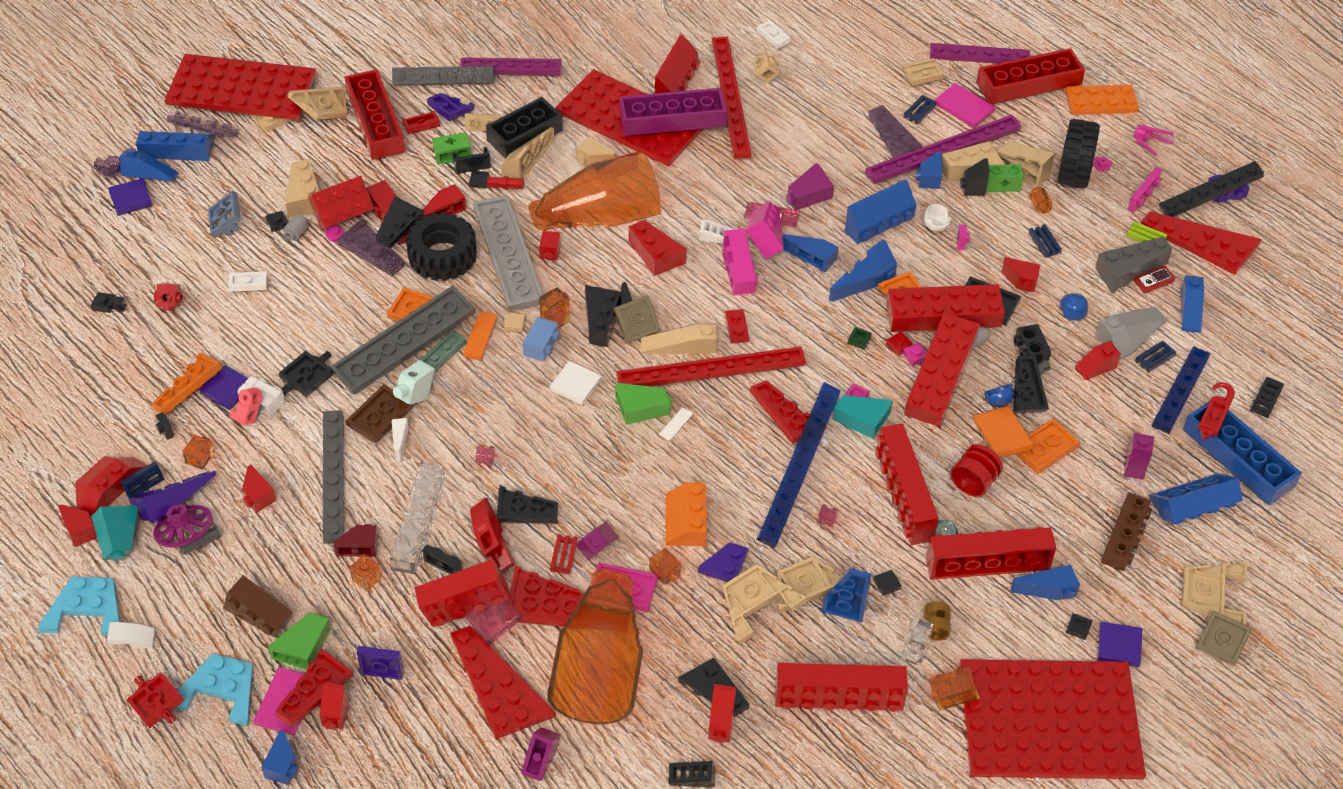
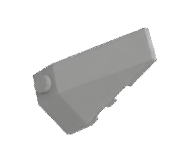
(1130, 329)

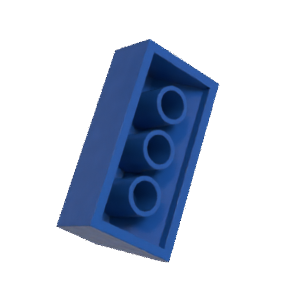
(176, 145)
(880, 212)
(1197, 497)

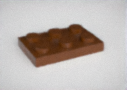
(375, 415)

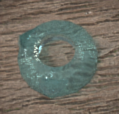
(946, 525)

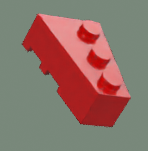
(656, 248)

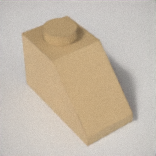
(593, 151)

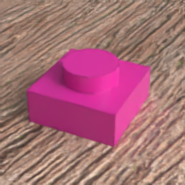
(962, 237)
(915, 354)

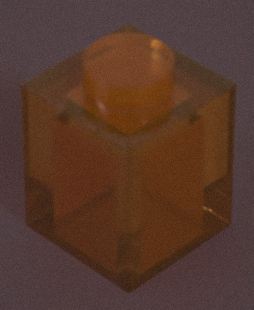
(198, 452)
(665, 566)
(365, 572)

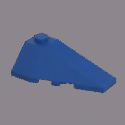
(874, 269)
(849, 596)

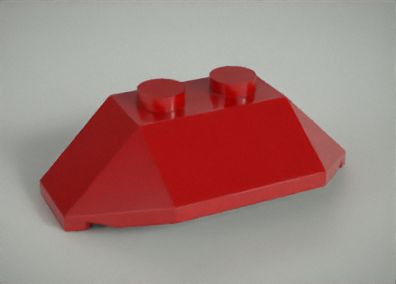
(102, 484)

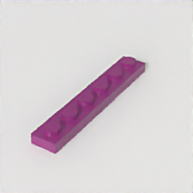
(975, 53)
(517, 66)

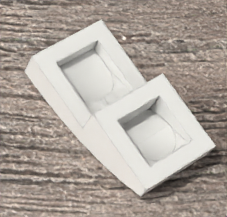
(129, 633)

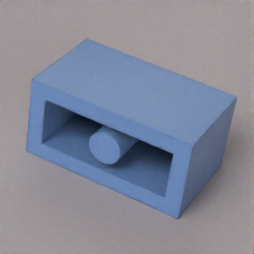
(541, 339)

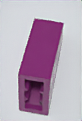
(810, 188)
(1138, 455)

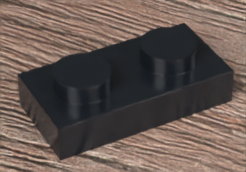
(441, 560)

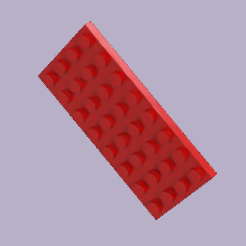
(238, 86)
(596, 106)

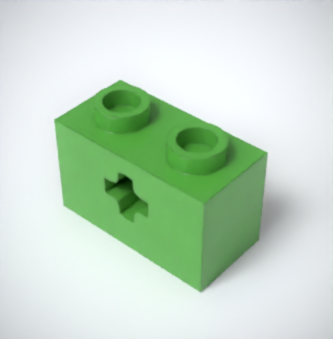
(446, 145)
(1005, 178)

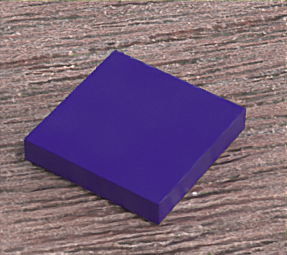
(130, 196)
(224, 387)
(1119, 643)
(380, 662)

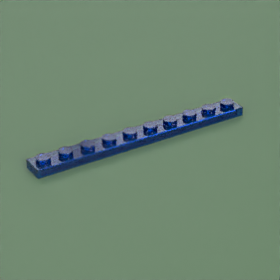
(798, 465)

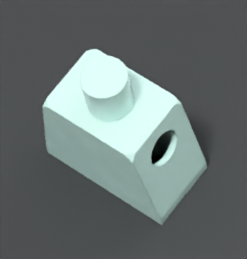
(414, 383)

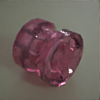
(485, 454)
(827, 516)

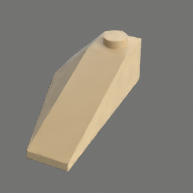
(524, 158)
(688, 339)

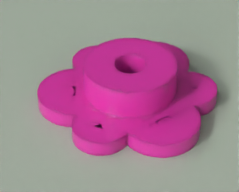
(1102, 163)

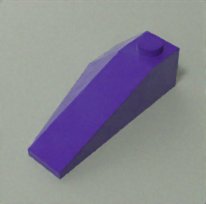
(155, 503)

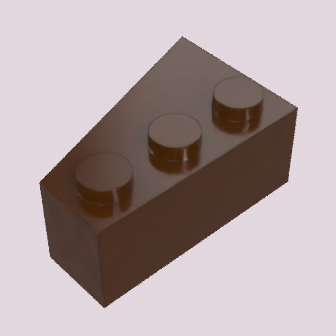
(257, 607)

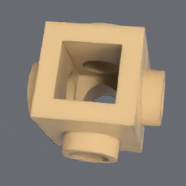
(766, 67)

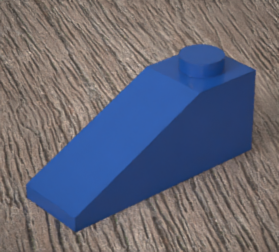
(141, 165)
(811, 250)
(1192, 303)
(1049, 584)

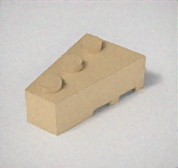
(958, 161)
(1034, 162)
(300, 185)

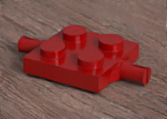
(155, 699)

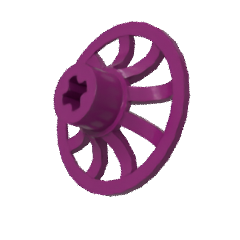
(179, 519)

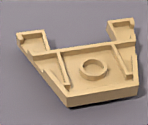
(1206, 588)
(753, 591)

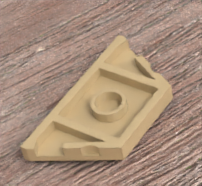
(321, 103)
(807, 578)

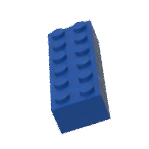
(1246, 456)

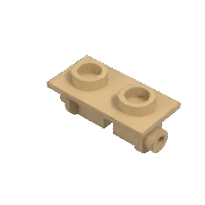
(478, 122)

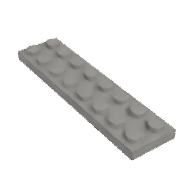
(508, 252)

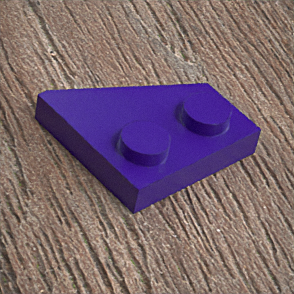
(449, 106)
(725, 563)

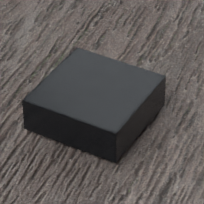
(478, 179)
(887, 582)
(1079, 626)

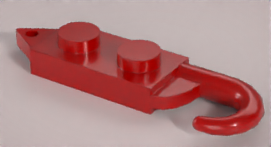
(1216, 411)

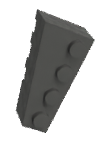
(1123, 264)

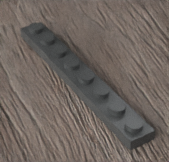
(333, 476)

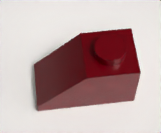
(358, 541)

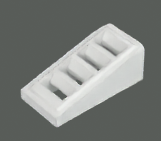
(707, 229)
(400, 433)

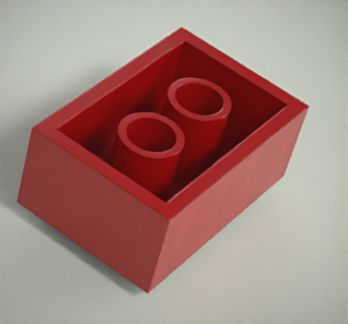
(340, 202)

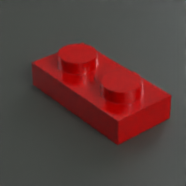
(736, 326)

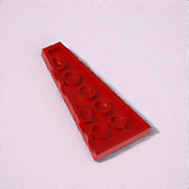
(1215, 245)
(542, 599)
(502, 693)

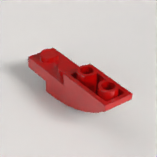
(489, 536)

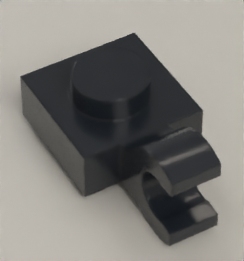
(106, 302)

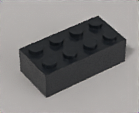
(523, 125)

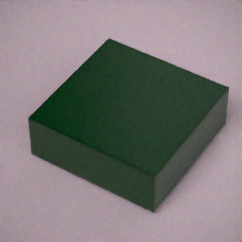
(859, 338)

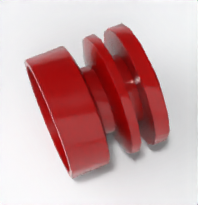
(976, 470)

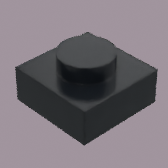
(276, 221)
(163, 426)

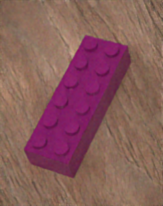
(672, 111)

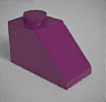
(597, 540)
(540, 753)

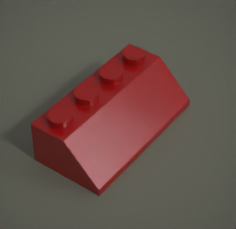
(677, 67)

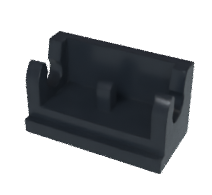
(472, 162)

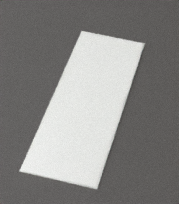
(675, 423)

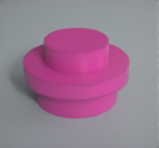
(333, 233)

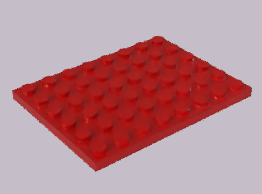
(1053, 720)

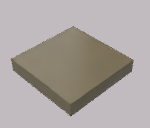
(636, 318)
(1223, 638)

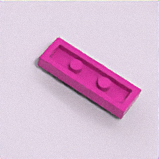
(1145, 190)

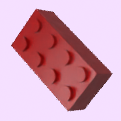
(462, 593)

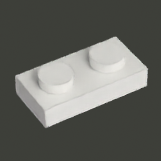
(773, 34)
(247, 281)

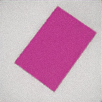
(964, 105)
(643, 585)
(281, 685)

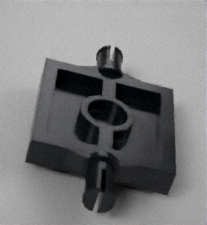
(306, 373)

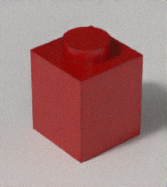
(550, 245)

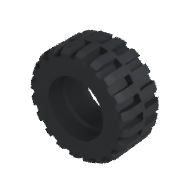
(1078, 153)
(441, 263)

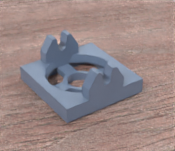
(225, 205)

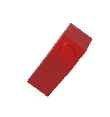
(446, 200)
(722, 713)

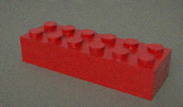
(1030, 76)
(374, 114)
(923, 307)
(942, 369)
(906, 484)
(990, 553)
(840, 686)

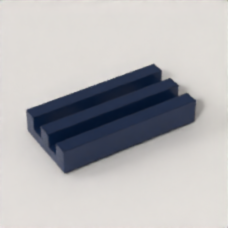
(922, 111)
(1048, 240)
(1154, 364)
(141, 477)

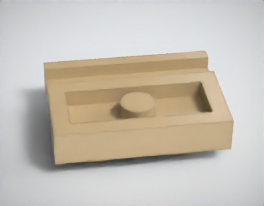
(923, 72)

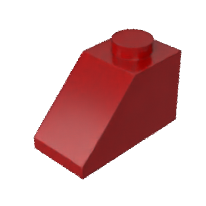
(1021, 273)
(1099, 361)
(257, 490)
(78, 524)
(333, 706)

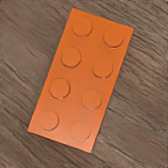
(1101, 99)

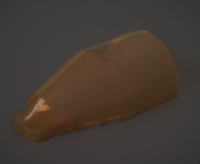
(601, 194)
(598, 654)

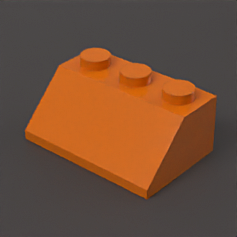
(686, 515)

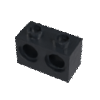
(1032, 342)

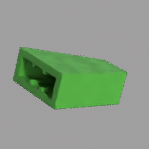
(642, 402)
(302, 641)

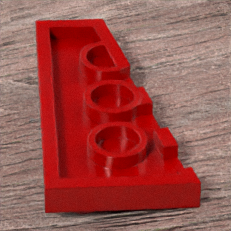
(783, 412)
(308, 691)

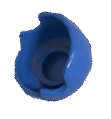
(1074, 306)
(1000, 396)

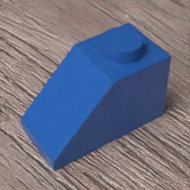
(930, 172)
(280, 762)

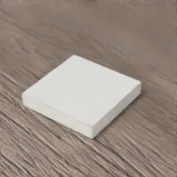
(575, 383)

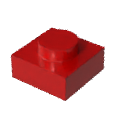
(898, 343)

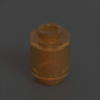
(1041, 200)

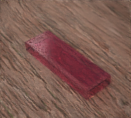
(787, 216)

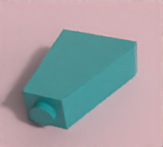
(862, 413)
(115, 530)

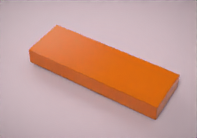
(480, 335)

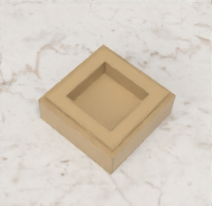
(514, 322)

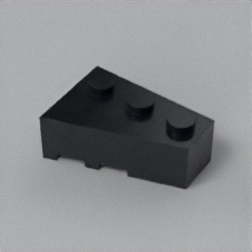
(601, 314)

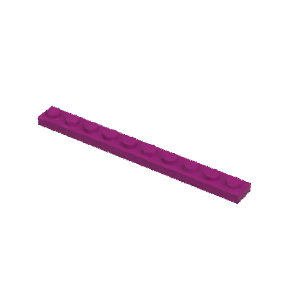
(913, 159)

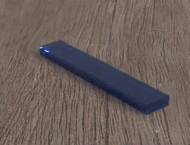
(1181, 390)

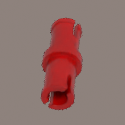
(505, 182)

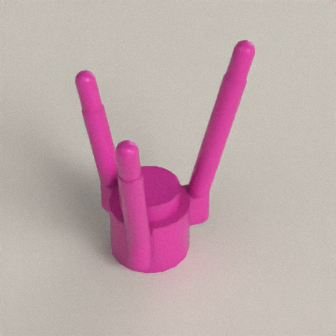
(1144, 133)

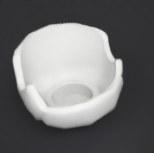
(936, 217)

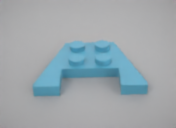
(83, 598)
(222, 679)

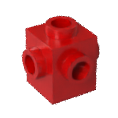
(168, 296)

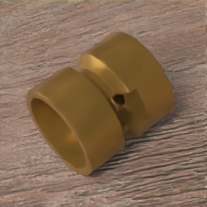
(939, 615)

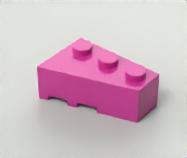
(765, 229)
(738, 262)

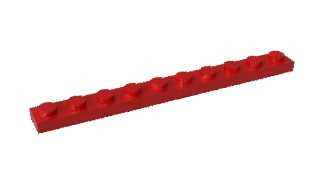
(729, 86)
(713, 367)

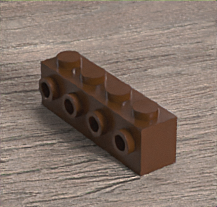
(1126, 531)

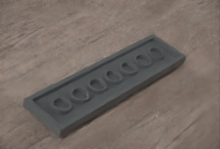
(402, 339)

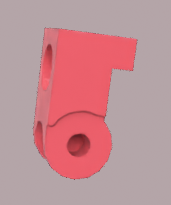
(247, 406)

